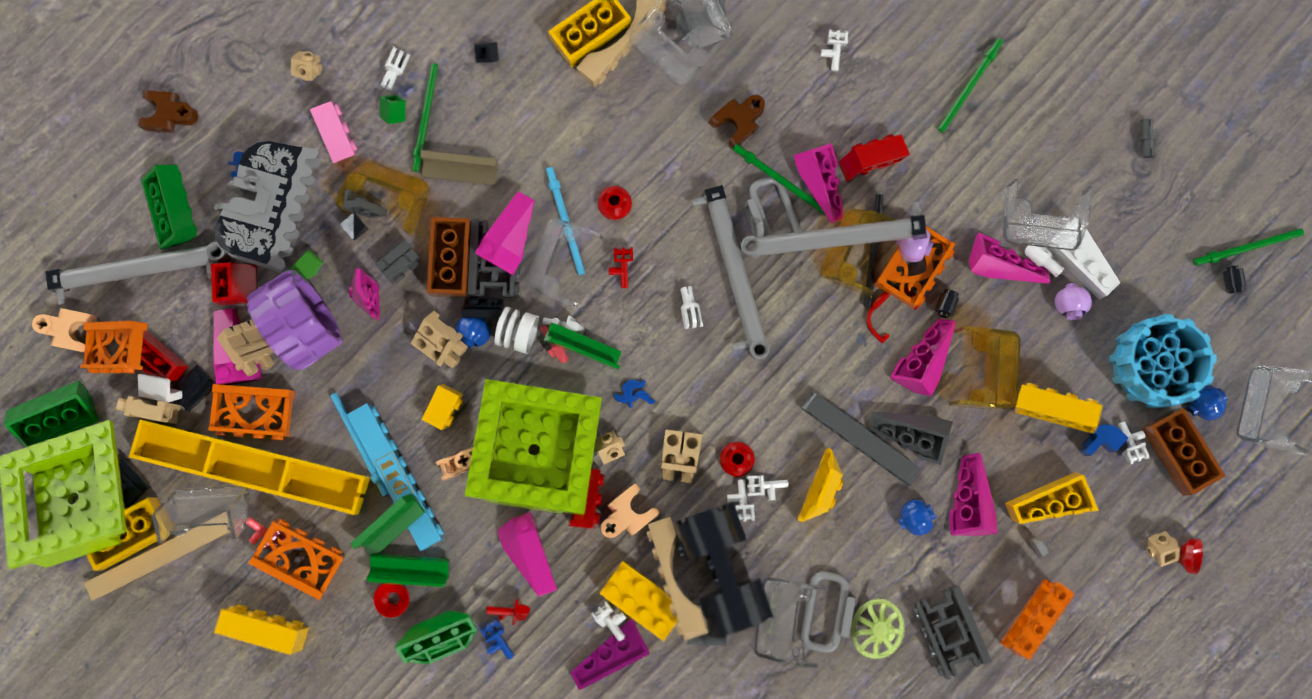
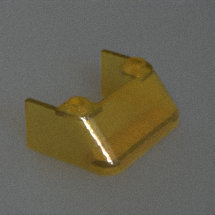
(412, 190)
(835, 265)
(1001, 368)

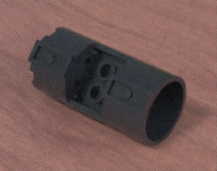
(734, 604)

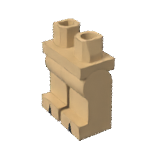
(439, 341)
(246, 347)
(150, 410)
(678, 460)

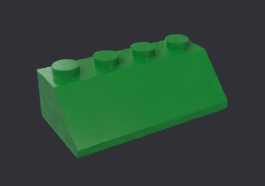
(168, 206)
(51, 415)

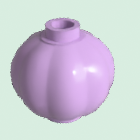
(915, 250)
(1073, 301)

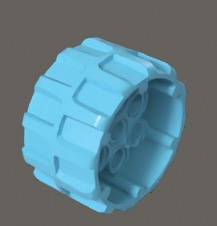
(1195, 353)

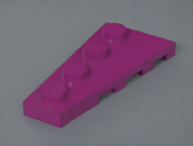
(611, 656)

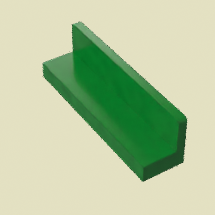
(583, 346)
(389, 525)
(408, 570)

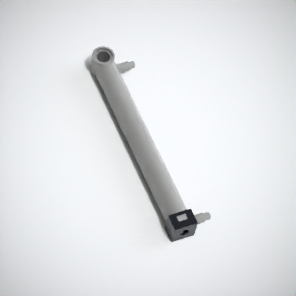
(836, 237)
(63, 280)
(749, 316)

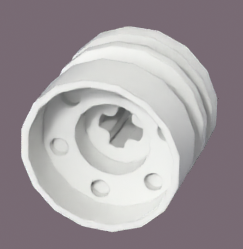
(512, 329)

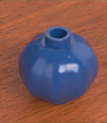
(474, 331)
(1209, 404)
(917, 517)

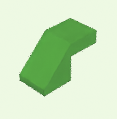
(308, 265)

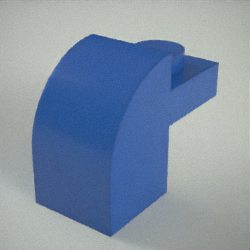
(1105, 435)

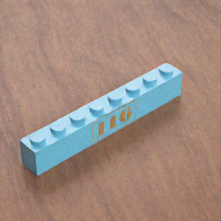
(393, 471)

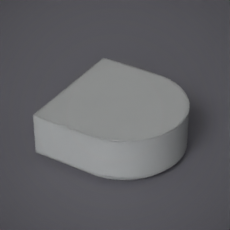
(1038, 546)

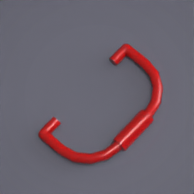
(875, 305)

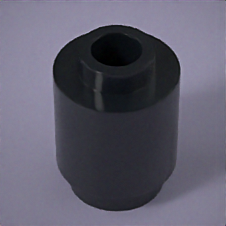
(1234, 279)
(947, 303)

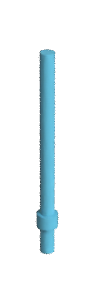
(554, 186)
(374, 474)

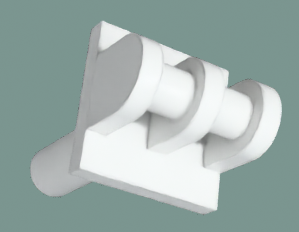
(835, 53)
(570, 324)
(1132, 448)
(761, 485)
(742, 499)
(607, 616)

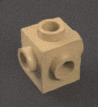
(305, 65)
(609, 447)
(1163, 548)

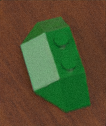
(436, 638)

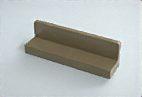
(459, 167)

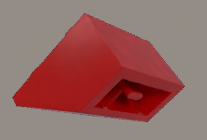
(233, 282)

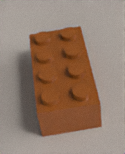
(449, 257)
(1183, 452)

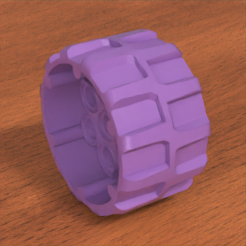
(294, 320)

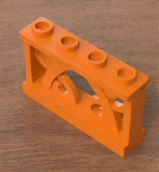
(890, 273)
(96, 346)
(231, 394)
(306, 585)
(1037, 618)

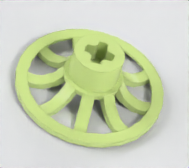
(880, 629)

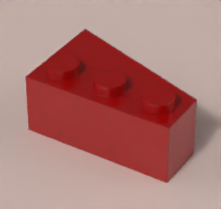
(873, 155)
(159, 360)
(593, 499)

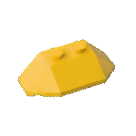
(823, 488)

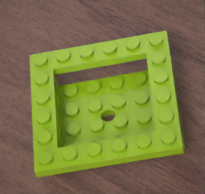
(527, 419)
(61, 468)

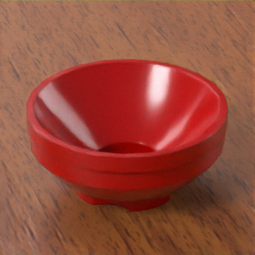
(614, 212)
(729, 466)
(1191, 555)
(382, 602)

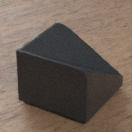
(486, 52)
(354, 226)

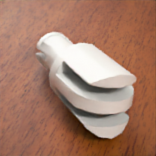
(393, 70)
(1042, 257)
(690, 309)

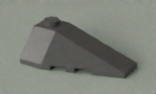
(918, 433)

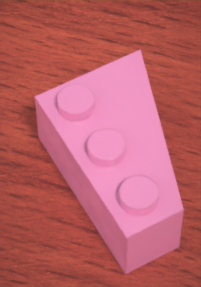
(334, 131)

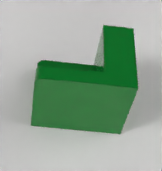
(392, 109)

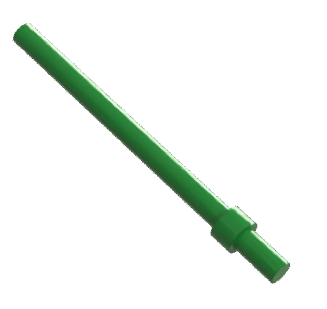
(989, 56)
(424, 118)
(750, 158)
(1215, 256)

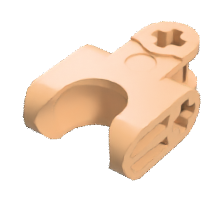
(63, 328)
(454, 465)
(624, 516)

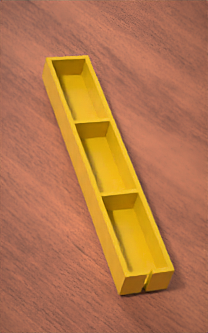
(249, 467)

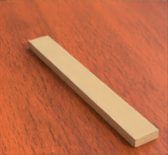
(153, 559)

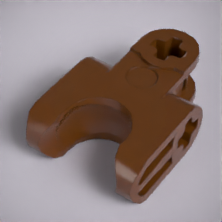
(168, 112)
(741, 116)

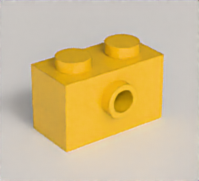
(442, 407)

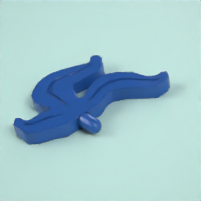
(628, 389)

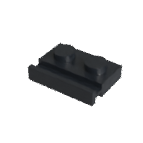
(483, 308)
(194, 387)
(132, 483)

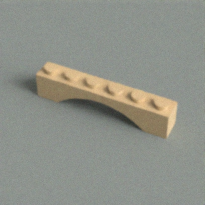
(598, 64)
(689, 616)

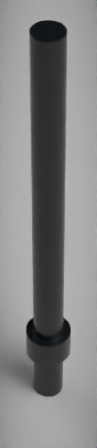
(873, 254)

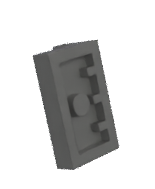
(363, 205)

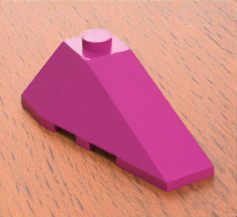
(818, 172)
(507, 236)
(996, 262)
(365, 293)
(924, 365)
(223, 366)
(973, 504)
(525, 548)

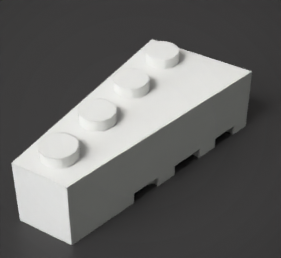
(1089, 266)

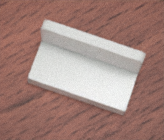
(157, 388)

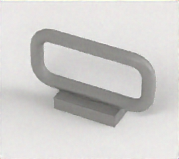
(755, 211)
(843, 616)

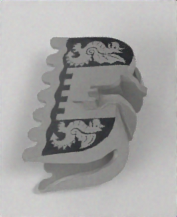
(261, 228)

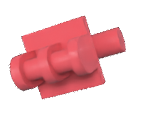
(555, 351)
(261, 531)

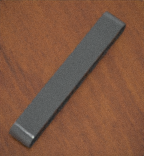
(860, 438)

